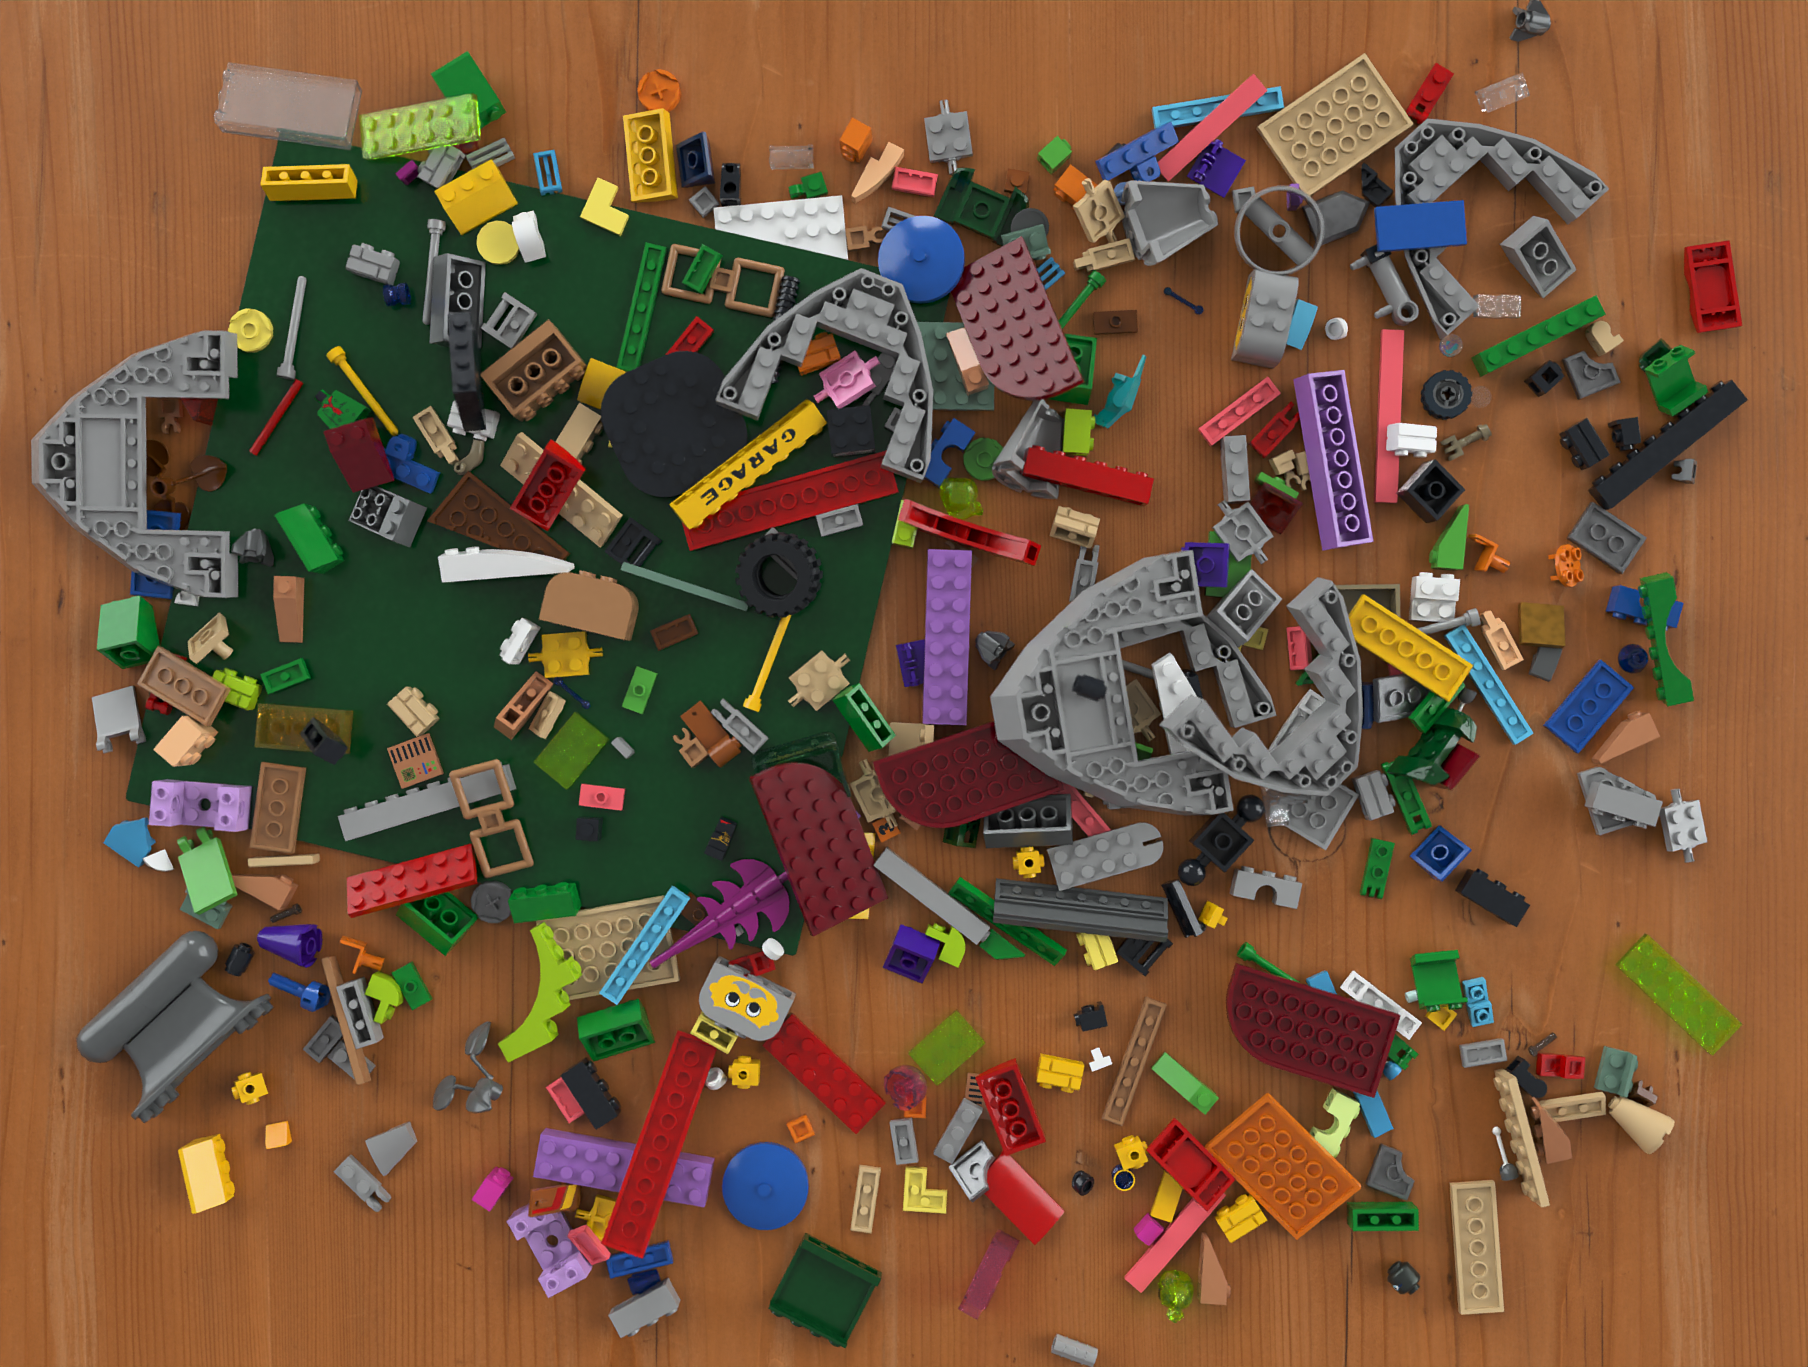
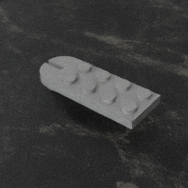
(1105, 855)

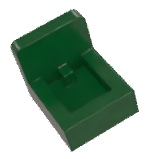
(1655, 352)

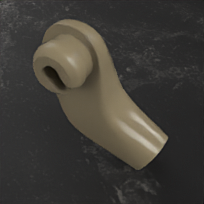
(472, 460)

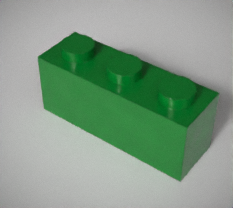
(864, 717)
(544, 902)
(1382, 1216)

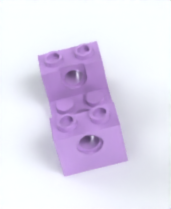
(180, 804)
(561, 1263)

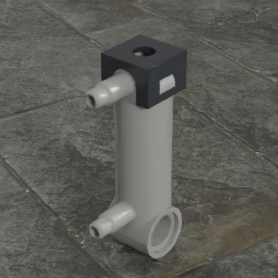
(1390, 285)

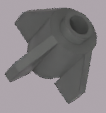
(1531, 22)
(254, 546)
(993, 647)

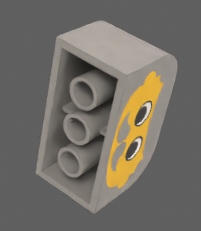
(1265, 319)
(742, 1003)

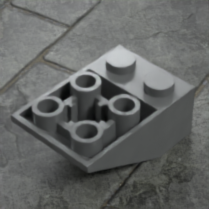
(388, 515)

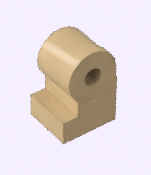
(1600, 337)

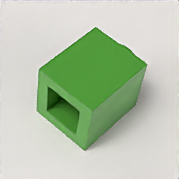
(1054, 154)

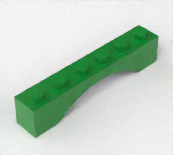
(1538, 335)
(1659, 596)

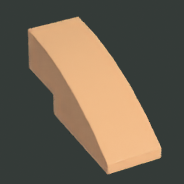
(877, 172)

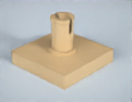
(209, 639)

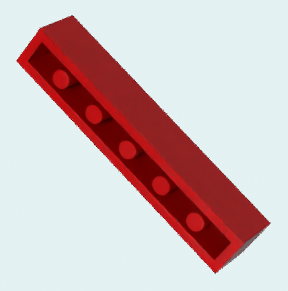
(1087, 476)

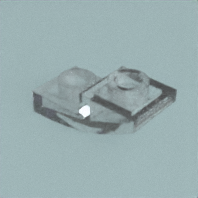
(1497, 306)

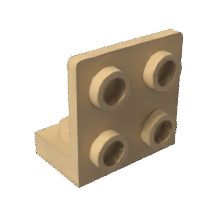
(909, 736)

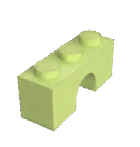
(1344, 1111)

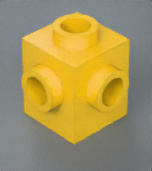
(1024, 854)
(752, 1070)
(257, 1090)
(1127, 1158)

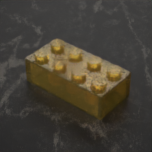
(281, 725)

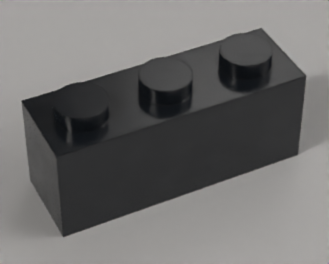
(1493, 896)
(591, 1093)

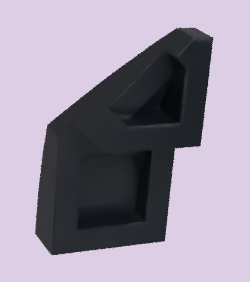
(1373, 188)

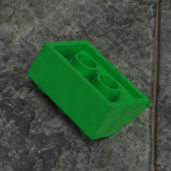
(310, 538)
(439, 920)
(615, 1030)

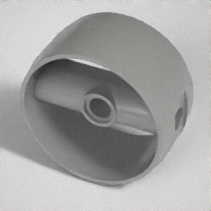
(1291, 242)

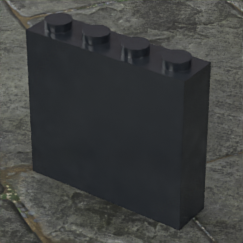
(466, 371)

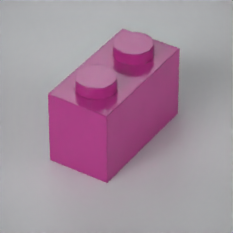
(492, 1188)

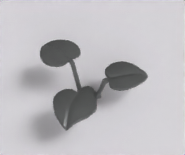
(485, 1090)

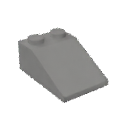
(1538, 255)
(1244, 608)

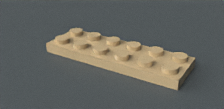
(583, 507)
(1522, 1140)
(1476, 1247)

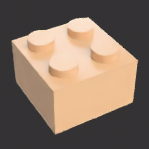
(185, 742)

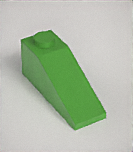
(1450, 547)
(1185, 1083)

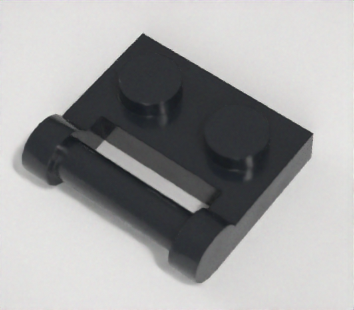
(628, 540)
(1133, 950)

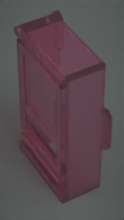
(988, 1274)

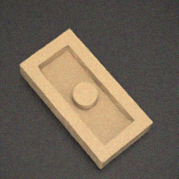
(547, 714)

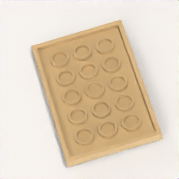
(1335, 126)
(601, 939)

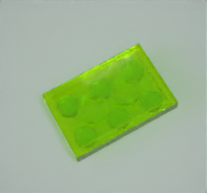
(571, 750)
(946, 1047)

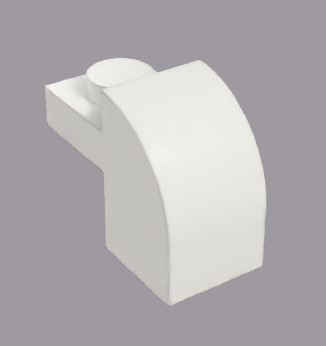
(528, 236)

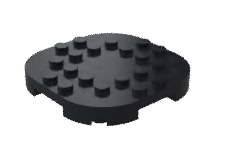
(669, 423)

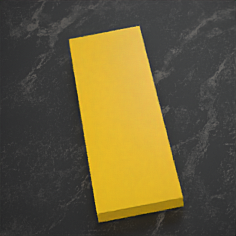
(1407, 648)

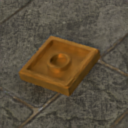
(1541, 625)

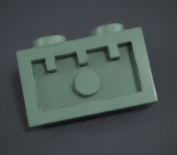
(1035, 239)
(214, 917)
(1616, 1071)

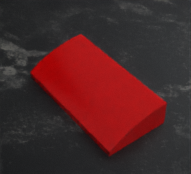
(548, 486)
(1010, 1107)
(1021, 1198)

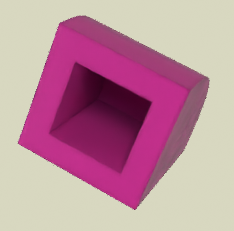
(1148, 1229)

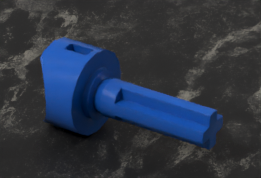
(309, 995)

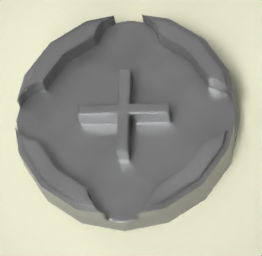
(491, 901)

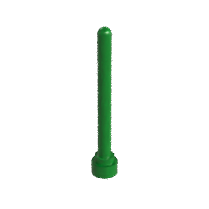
(1095, 281)
(1247, 952)

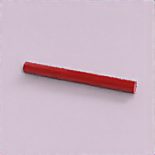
(275, 418)

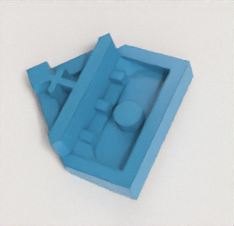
(131, 840)

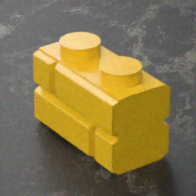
(1059, 1072)
(1240, 1217)

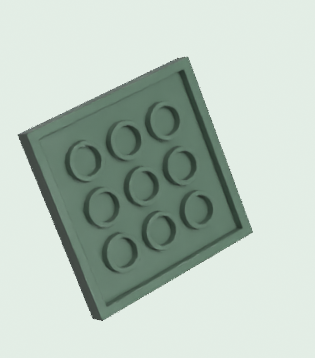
(945, 377)

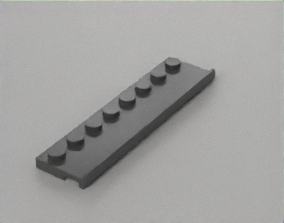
(1081, 910)

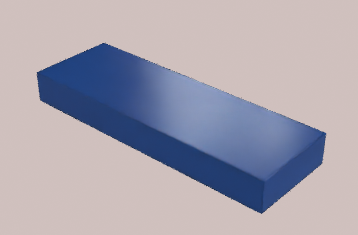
(624, 1263)

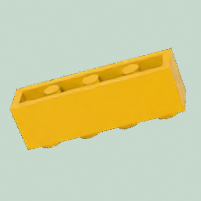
(309, 182)

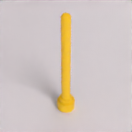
(337, 356)
(753, 700)

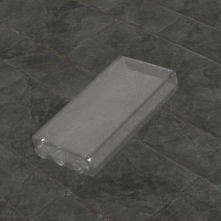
(288, 106)

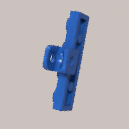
(1138, 155)
(399, 455)

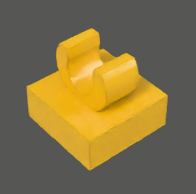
(1212, 915)

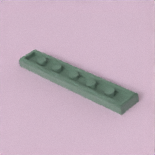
(684, 586)

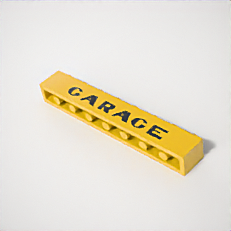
(748, 464)

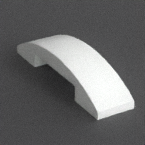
(1307, 705)
(1365, 992)

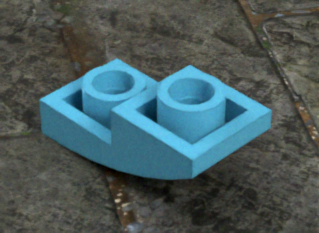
(1301, 323)
(1478, 1005)

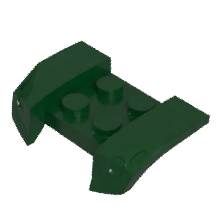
(978, 206)
(1433, 748)

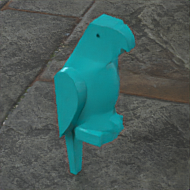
(1120, 397)

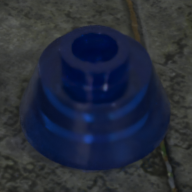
(1629, 661)

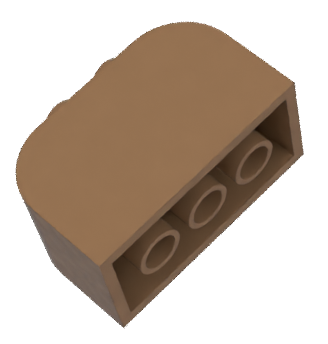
(590, 604)

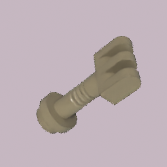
(1483, 432)

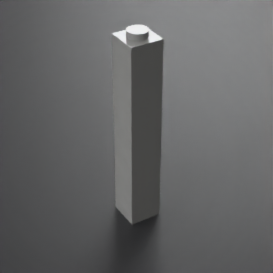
(932, 896)

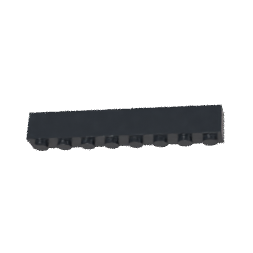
(1667, 445)

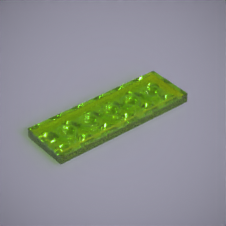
(420, 127)
(1678, 994)

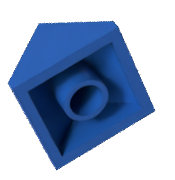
(1440, 853)

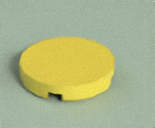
(497, 243)
(252, 330)

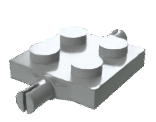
(948, 137)
(1243, 531)
(1682, 825)

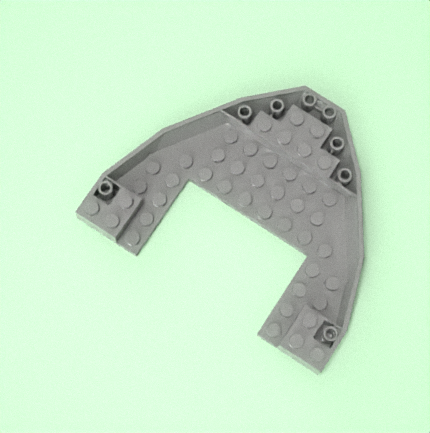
(94, 462)
(1091, 740)

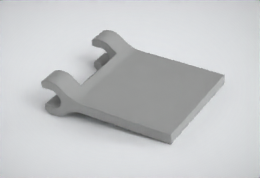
(117, 715)

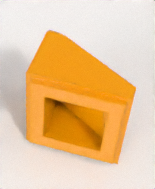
(278, 1135)

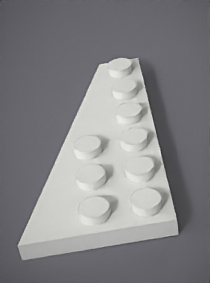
(801, 223)
(1172, 691)

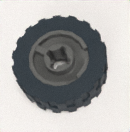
(1436, 402)

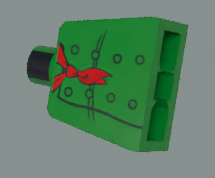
(340, 409)

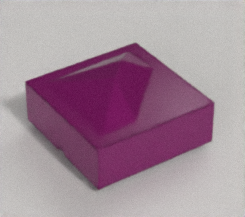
(408, 172)

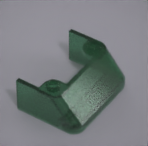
(817, 750)

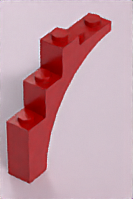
(969, 534)

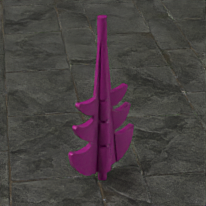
(761, 892)

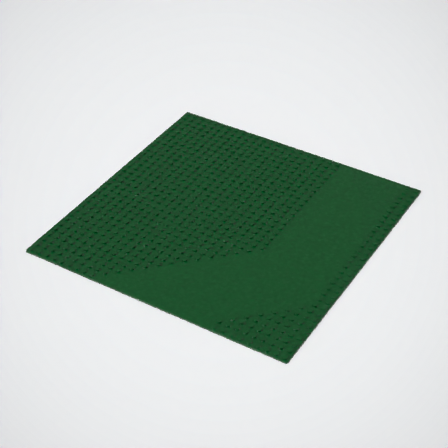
(393, 623)

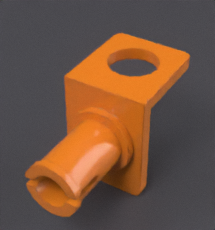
(1488, 555)
(363, 958)

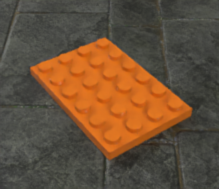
(1282, 1166)

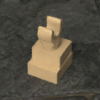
(1283, 464)

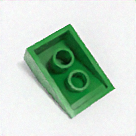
(1084, 353)

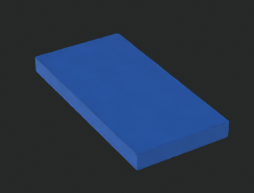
(1420, 226)
(145, 586)
(1588, 706)

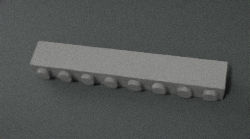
(419, 803)

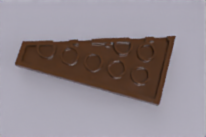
(486, 517)

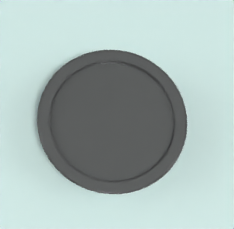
(1029, 218)

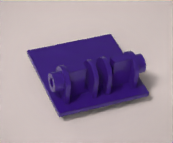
(1216, 168)
(912, 662)

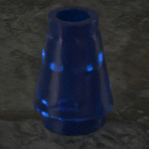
(643, 1281)

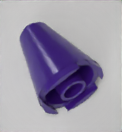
(292, 942)

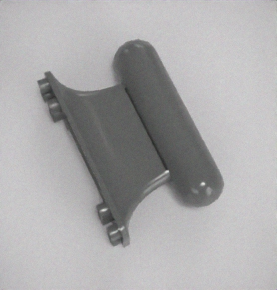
(169, 1021)

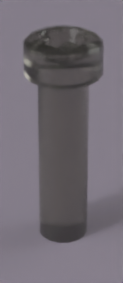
(296, 909)
(1533, 1050)

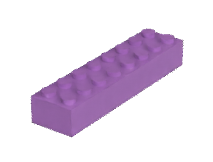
(1333, 459)
(947, 637)
(604, 1164)

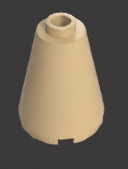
(1641, 1123)

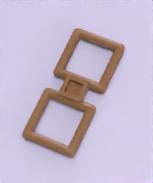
(723, 281)
(491, 818)

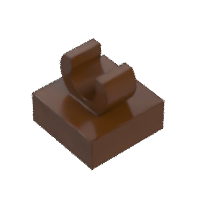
(1642, 1095)

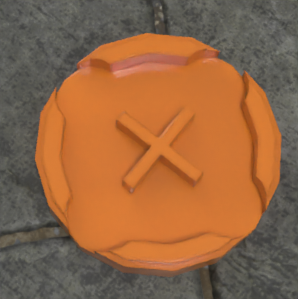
(659, 90)

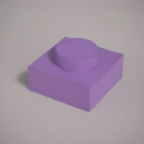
(1293, 200)

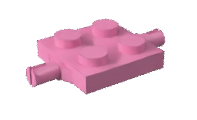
(847, 380)

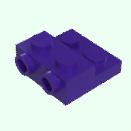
(1210, 563)

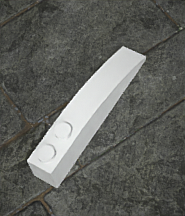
(496, 563)

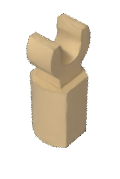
(1302, 468)

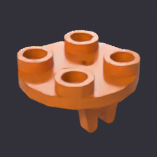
(1567, 565)

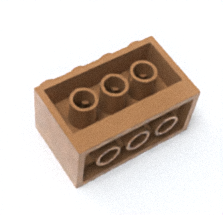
(522, 365)

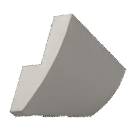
(391, 1146)

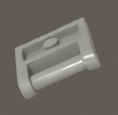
(515, 323)

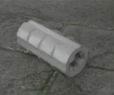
(1074, 1350)

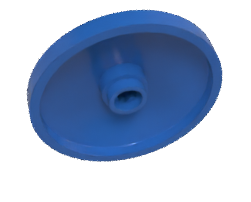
(922, 257)
(765, 1186)

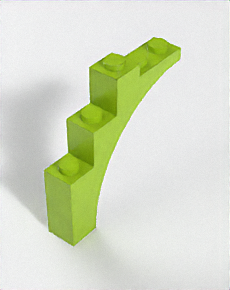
(551, 999)

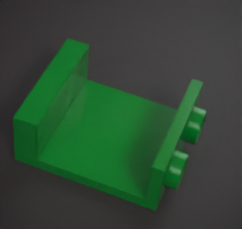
(1673, 381)
(1437, 980)

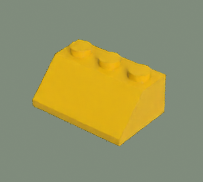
(476, 197)
(206, 1173)

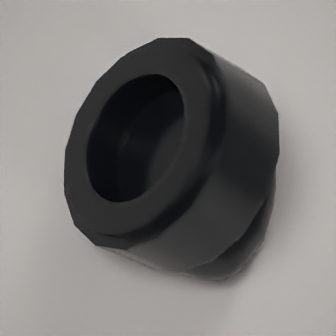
(1082, 1182)

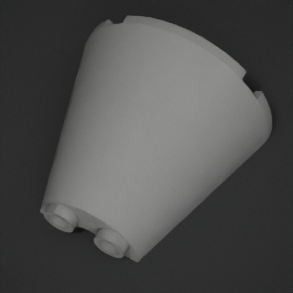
(1164, 217)
(1038, 427)

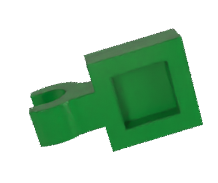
(812, 186)

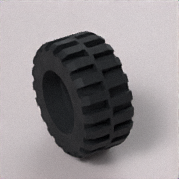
(751, 576)

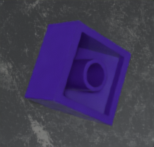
(911, 954)

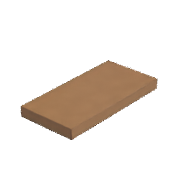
(184, 686)
(277, 807)

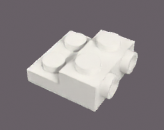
(1433, 597)
(519, 642)

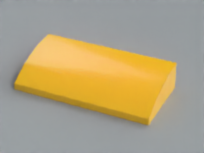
(650, 156)
(596, 382)

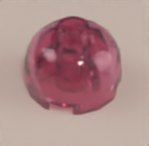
(906, 1086)

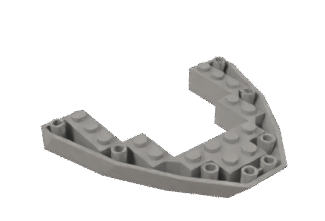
(1439, 155)
(869, 313)
(1240, 688)
(1326, 743)

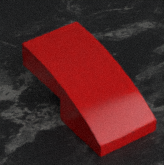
(756, 963)
(1560, 1065)

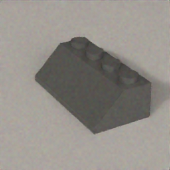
(456, 289)
(1034, 823)

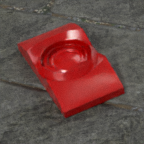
(1712, 287)
(1190, 1164)

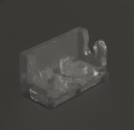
(1502, 93)
(791, 157)

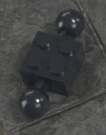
(1221, 840)

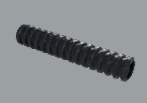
(785, 303)

